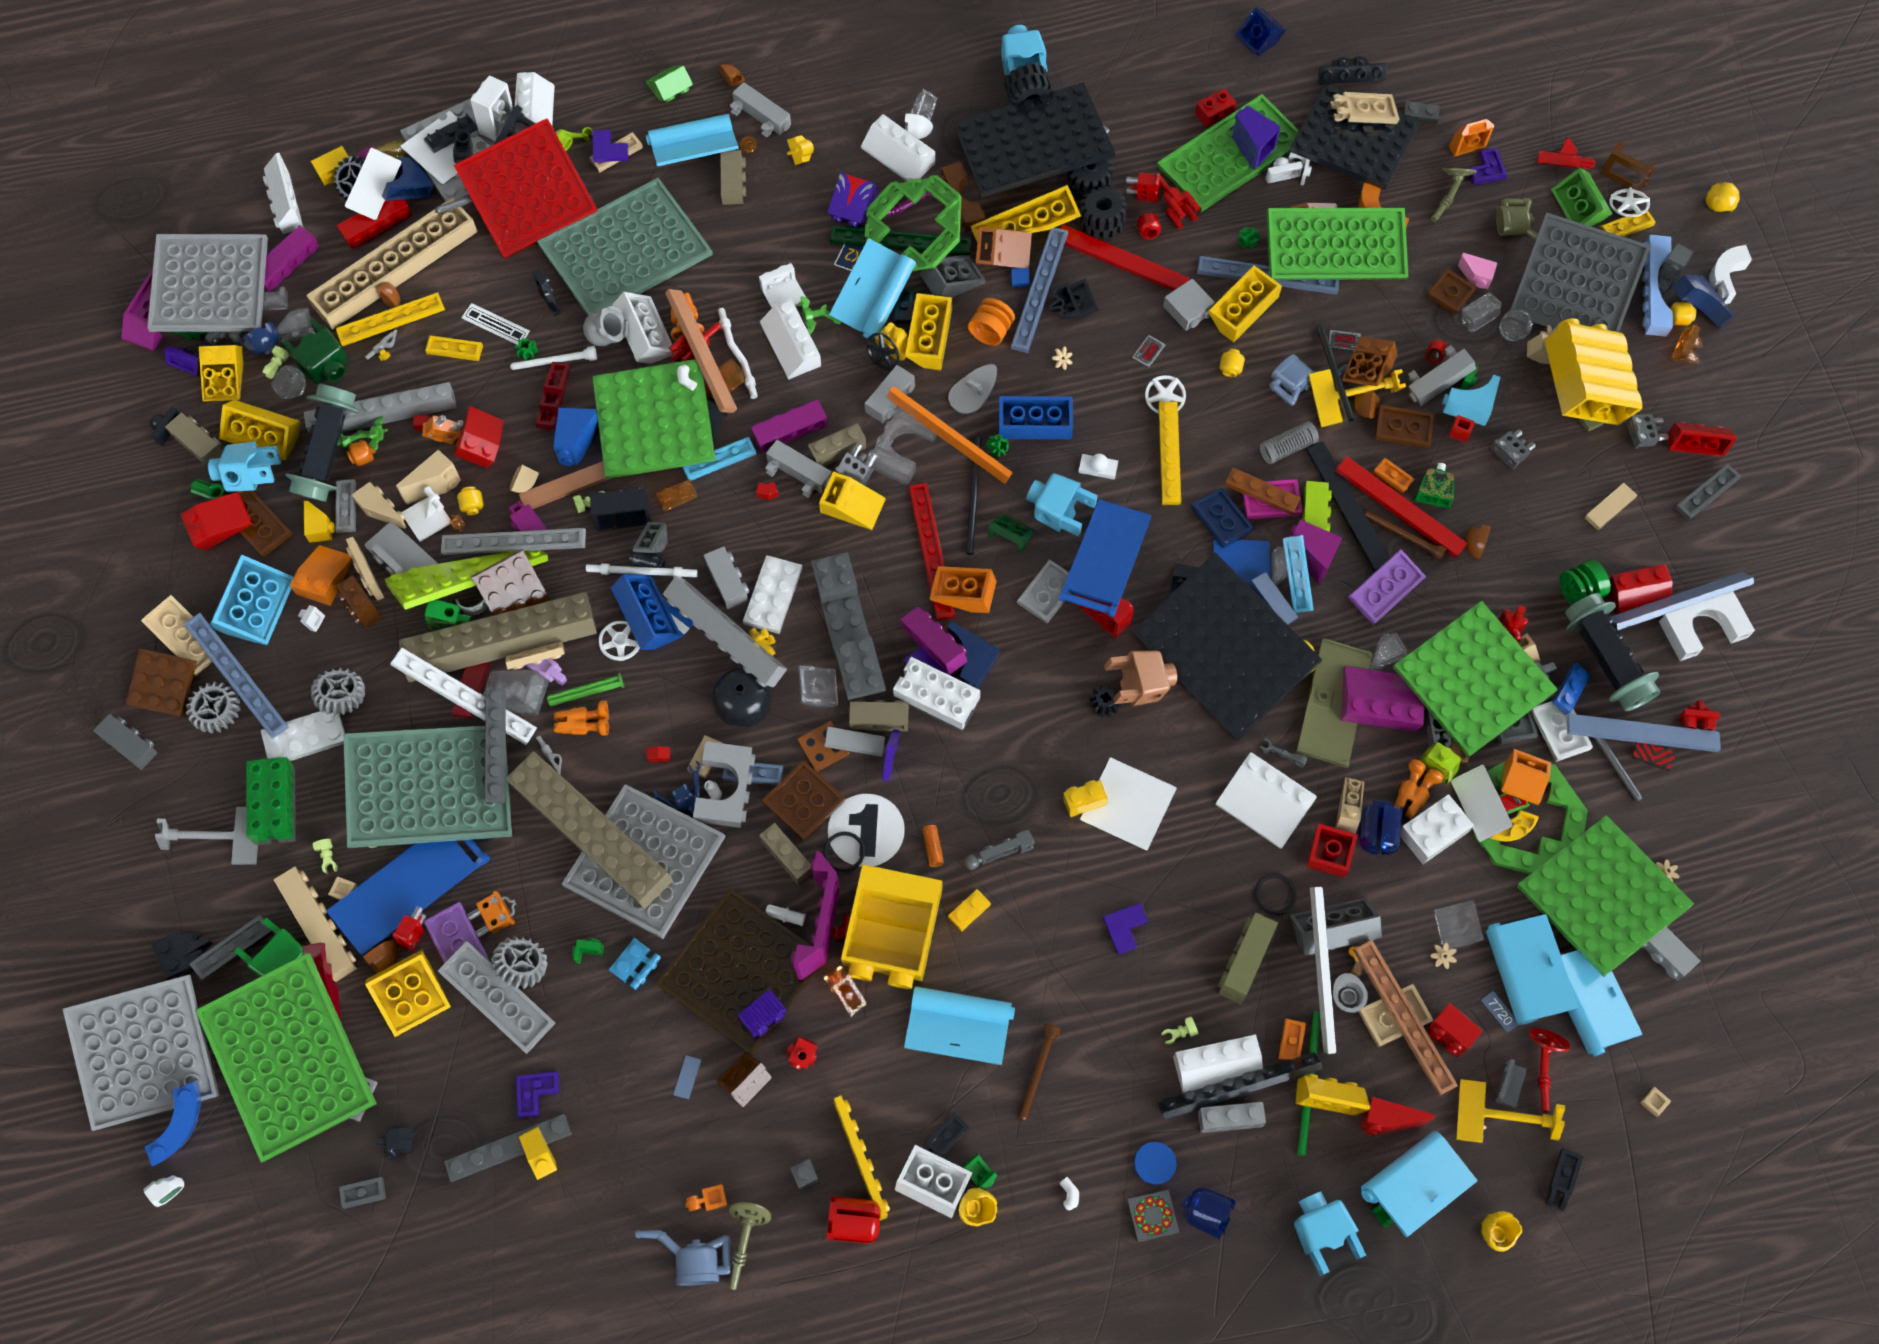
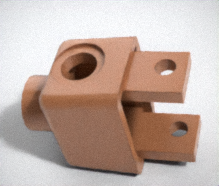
(1144, 677)

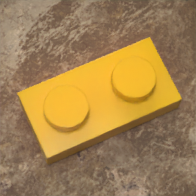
(969, 910)

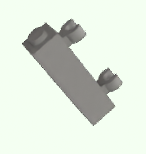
(761, 108)
(1441, 377)
(798, 466)

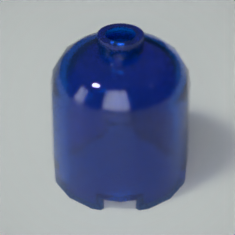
(1208, 1211)

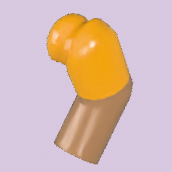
(1357, 968)

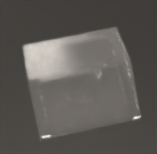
(818, 686)
(1459, 924)

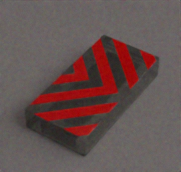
(1653, 755)

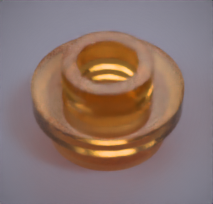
(748, 140)
(457, 522)

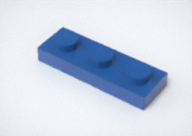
(1571, 689)

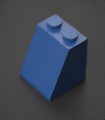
(574, 434)

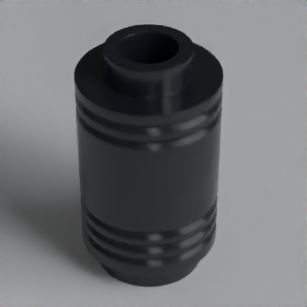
(642, 559)

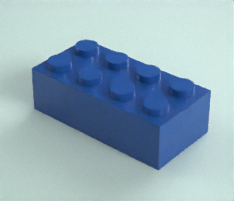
(1036, 417)

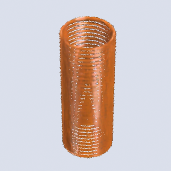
(933, 852)

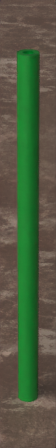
(1305, 1117)

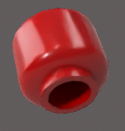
(1148, 226)

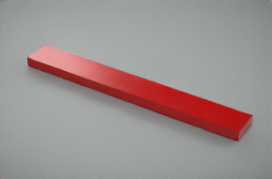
(1124, 259)
(1401, 507)
(929, 542)

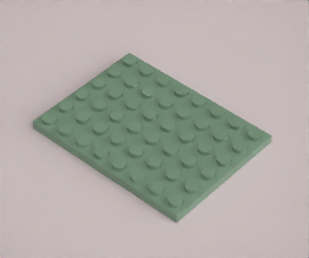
(625, 247)
(420, 788)

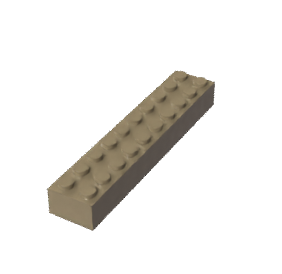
(504, 634)
(589, 830)

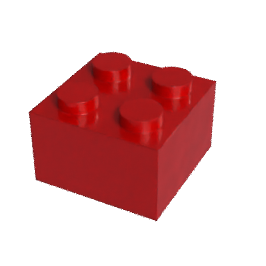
(1331, 850)
(1453, 1030)

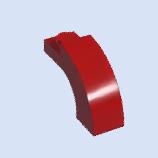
(1461, 429)

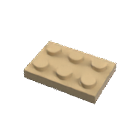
(363, 569)
(1382, 1025)

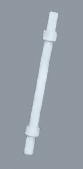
(749, 379)
(605, 569)

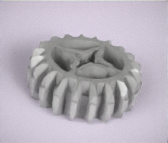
(338, 696)
(201, 707)
(517, 955)

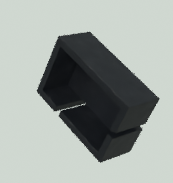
(630, 507)

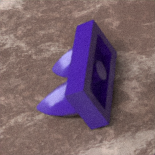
(182, 360)

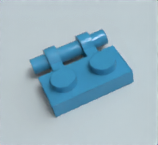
(630, 960)

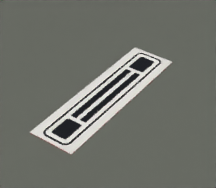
(495, 324)

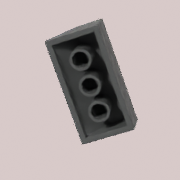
(1345, 925)

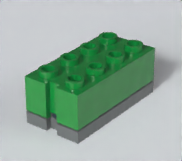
(270, 801)

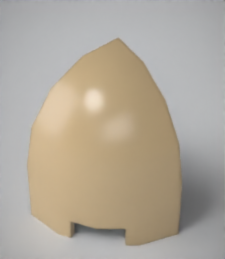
(523, 479)
(1529, 647)

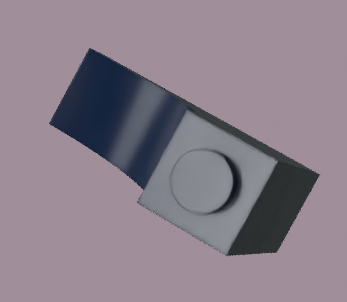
(410, 182)
(1701, 294)
(980, 655)

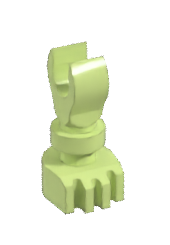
(280, 355)
(581, 504)
(323, 846)
(1182, 1031)

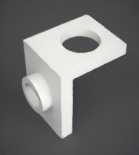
(1305, 162)

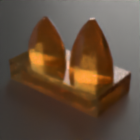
(1688, 340)
(676, 495)

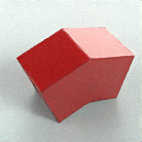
(419, 420)
(767, 491)
(658, 754)

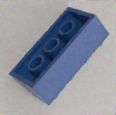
(645, 611)

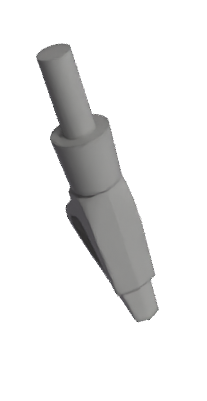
(384, 343)
(551, 756)

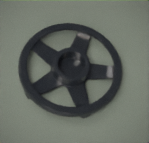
(882, 351)

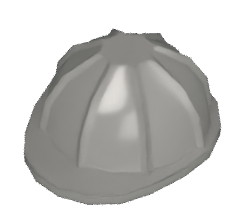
(1349, 993)

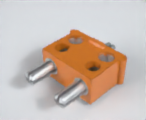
(442, 429)
(495, 912)

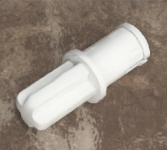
(785, 915)

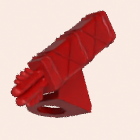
(1566, 157)

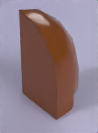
(731, 74)
(389, 295)
(1367, 404)
(1477, 540)
(382, 956)

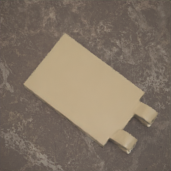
(1365, 108)

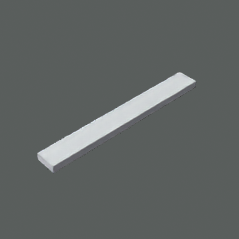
(457, 692)
(1323, 972)

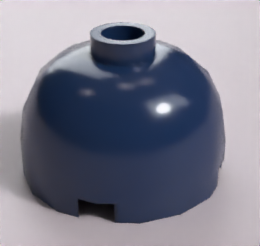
(262, 339)

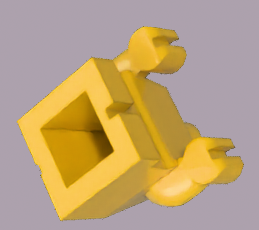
(760, 637)

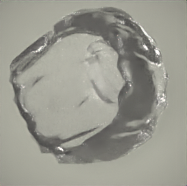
(1515, 325)
(289, 382)

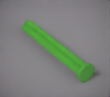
(585, 690)

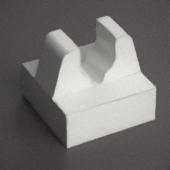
(311, 618)

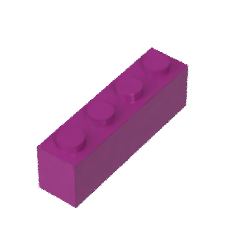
(288, 256)
(790, 425)
(934, 640)

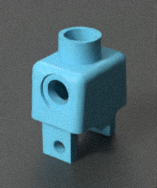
(1022, 48)
(242, 466)
(1056, 502)
(1325, 1227)

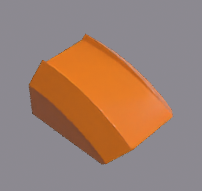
(1471, 137)

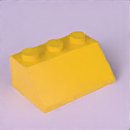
(1331, 1095)

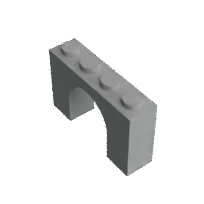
(730, 810)

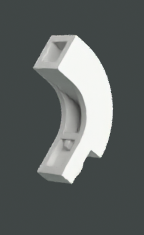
(1730, 261)

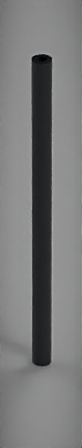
(1335, 373)
(973, 503)

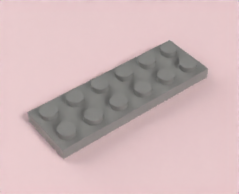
(501, 1004)

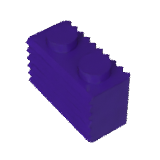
(762, 1014)

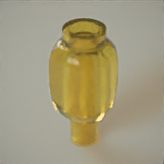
(393, 149)

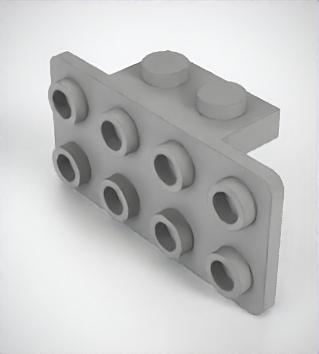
(397, 550)

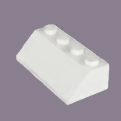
(535, 98)
(898, 149)
(282, 195)
(646, 330)
(790, 340)
(1217, 1062)

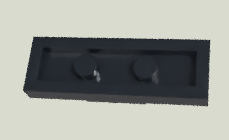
(445, 136)

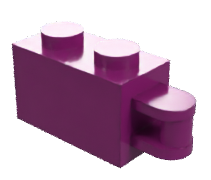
(525, 518)

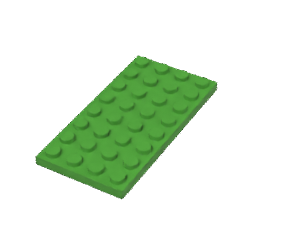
(1214, 164)
(1337, 243)

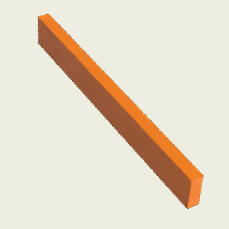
(949, 435)

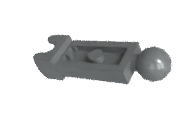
(1023, 842)

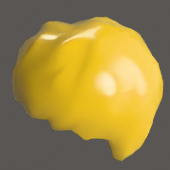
(1722, 197)
(977, 1207)
(1501, 1230)

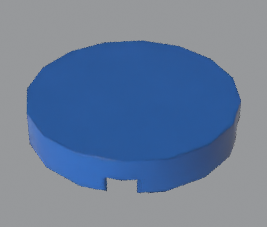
(1155, 1163)

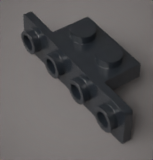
(1351, 70)

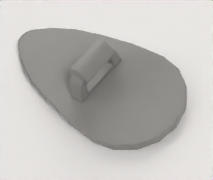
(973, 390)

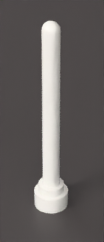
(589, 354)

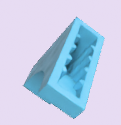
(1472, 404)

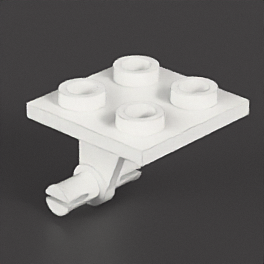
(426, 516)

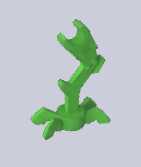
(808, 314)
(376, 433)

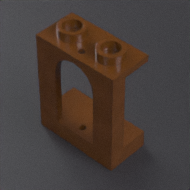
(1629, 162)

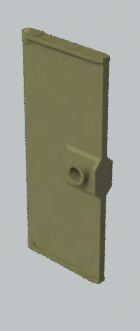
(1322, 731)

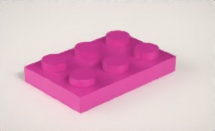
(1257, 510)

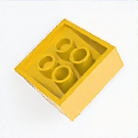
(407, 993)

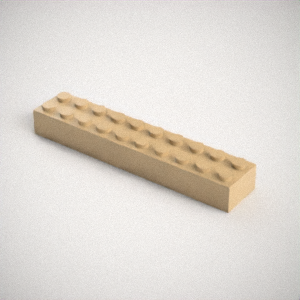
(391, 263)

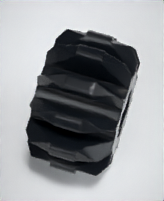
(1097, 701)

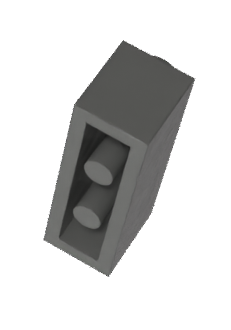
(126, 741)

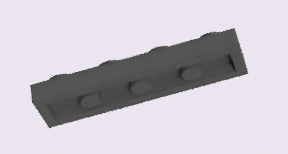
(1708, 492)
(224, 951)

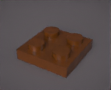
(1451, 291)

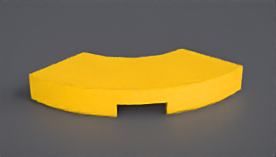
(1521, 826)

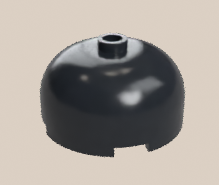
(741, 699)

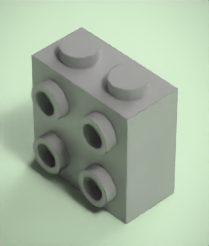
(1188, 304)

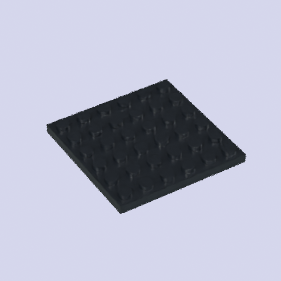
(1353, 148)

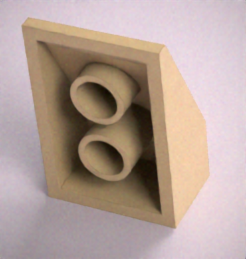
(434, 472)

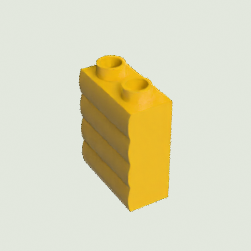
(1592, 372)
(891, 926)

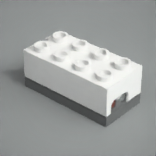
(937, 694)

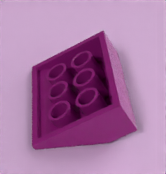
(1380, 700)

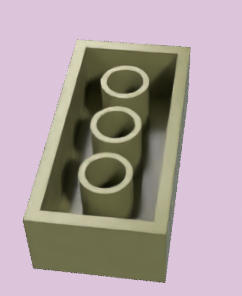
(1247, 960)

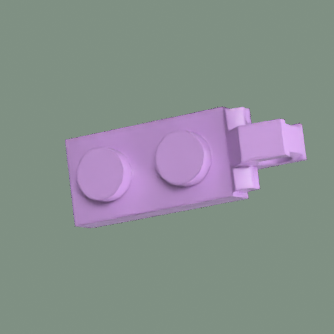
(549, 670)

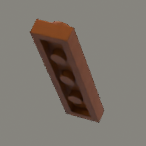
(1262, 491)

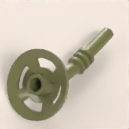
(1458, 174)
(748, 1212)

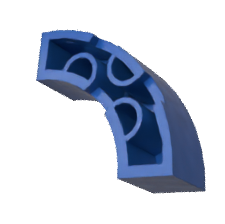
(183, 1122)

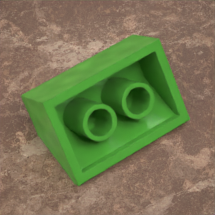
(1581, 199)

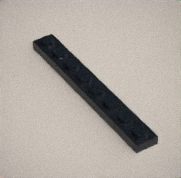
(1239, 1085)

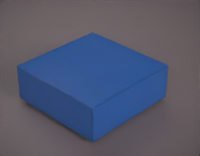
(1020, 277)

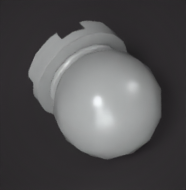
(605, 326)

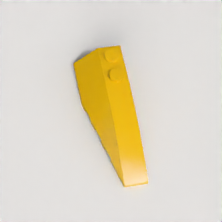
(1036, 215)

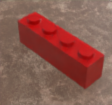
(362, 228)

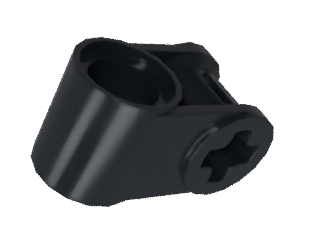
(462, 145)

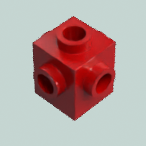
(801, 1045)

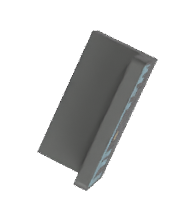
(1510, 1084)

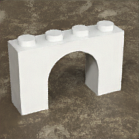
(1723, 609)

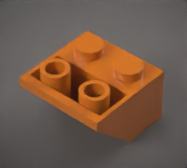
(1525, 776)

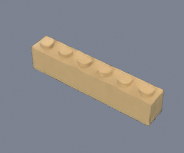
(314, 921)

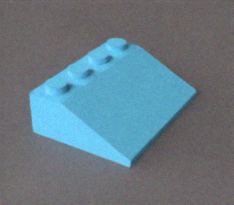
(252, 601)

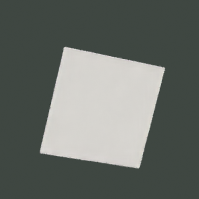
(439, 163)
(1133, 804)

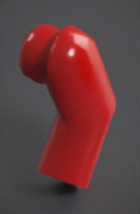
(841, 931)

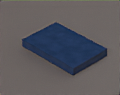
(1222, 517)

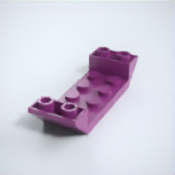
(136, 319)
(810, 958)

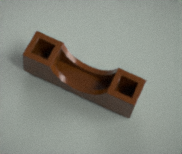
(970, 211)

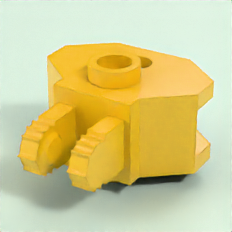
(899, 337)

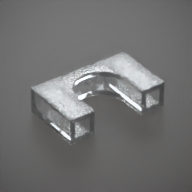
(887, 460)

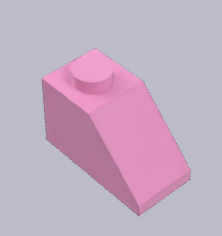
(1477, 270)

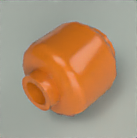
(360, 453)

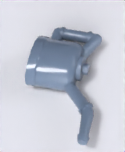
(1294, 377)
(698, 1261)

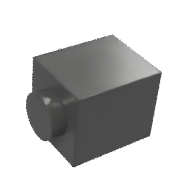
(804, 1175)

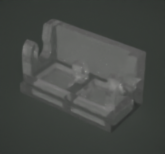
(275, 300)
(1481, 311)

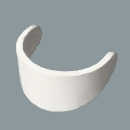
(475, 610)

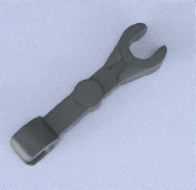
(1298, 760)

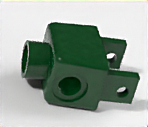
(319, 355)

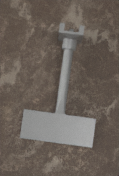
(243, 851)

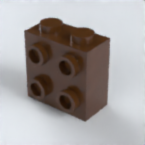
(357, 602)

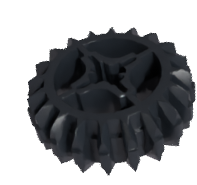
(352, 163)

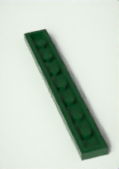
(895, 240)

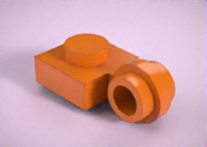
(712, 1197)

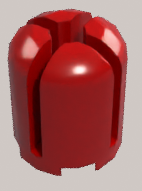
(853, 1220)

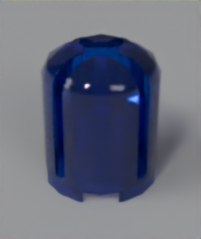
(1390, 830)

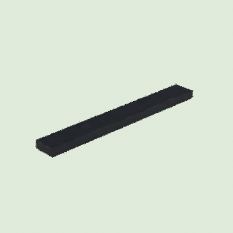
(1348, 506)

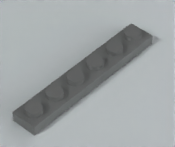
(495, 745)
(503, 1149)

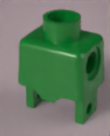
(278, 952)

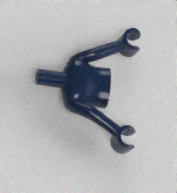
(683, 796)

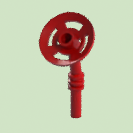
(1547, 1045)

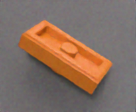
(1393, 475)
(1291, 1039)

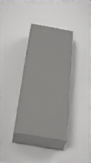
(345, 506)
(854, 741)

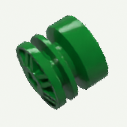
(1584, 580)

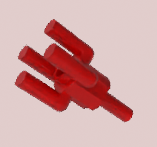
(1177, 203)
(686, 348)
(1514, 621)

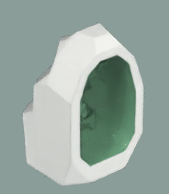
(163, 1190)

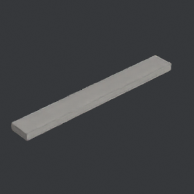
(513, 541)

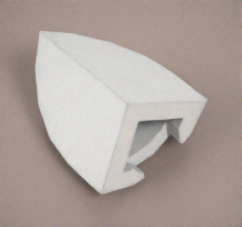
(918, 125)

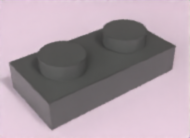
(1423, 112)
(362, 1192)

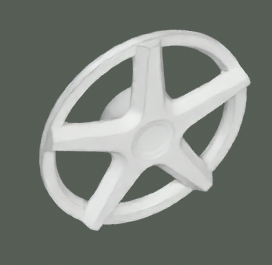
(1629, 203)
(1165, 394)
(619, 640)

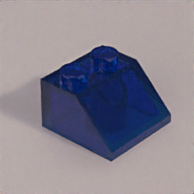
(1260, 31)

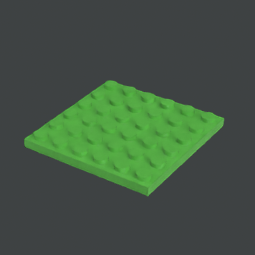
(652, 420)
(1475, 678)
(1605, 895)

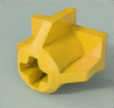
(800, 149)

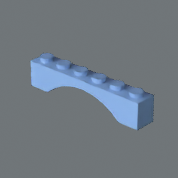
(1657, 314)

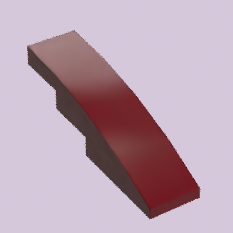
(553, 395)
(474, 678)
(318, 955)

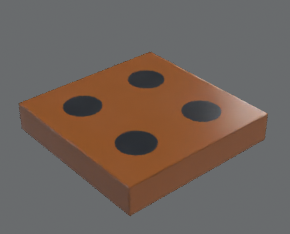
(814, 749)

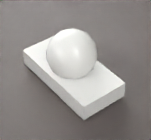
(1283, 170)
(1098, 466)

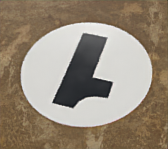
(874, 822)

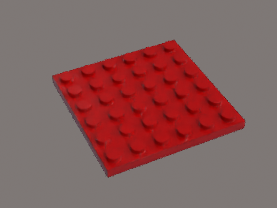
(525, 188)

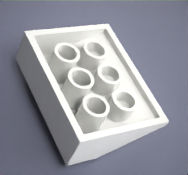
(1266, 800)

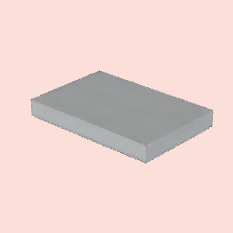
(1043, 593)

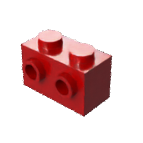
(1215, 107)

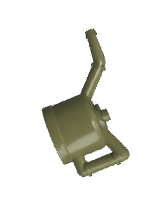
(1515, 218)

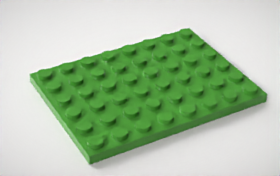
(285, 1057)

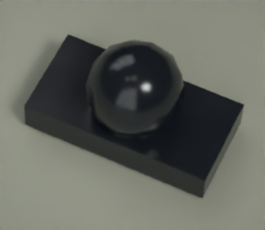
(158, 424)

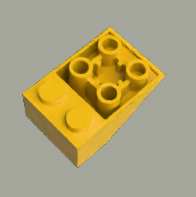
(221, 372)
(851, 501)

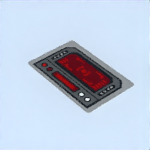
(1343, 340)
(1149, 351)

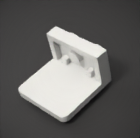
(781, 286)

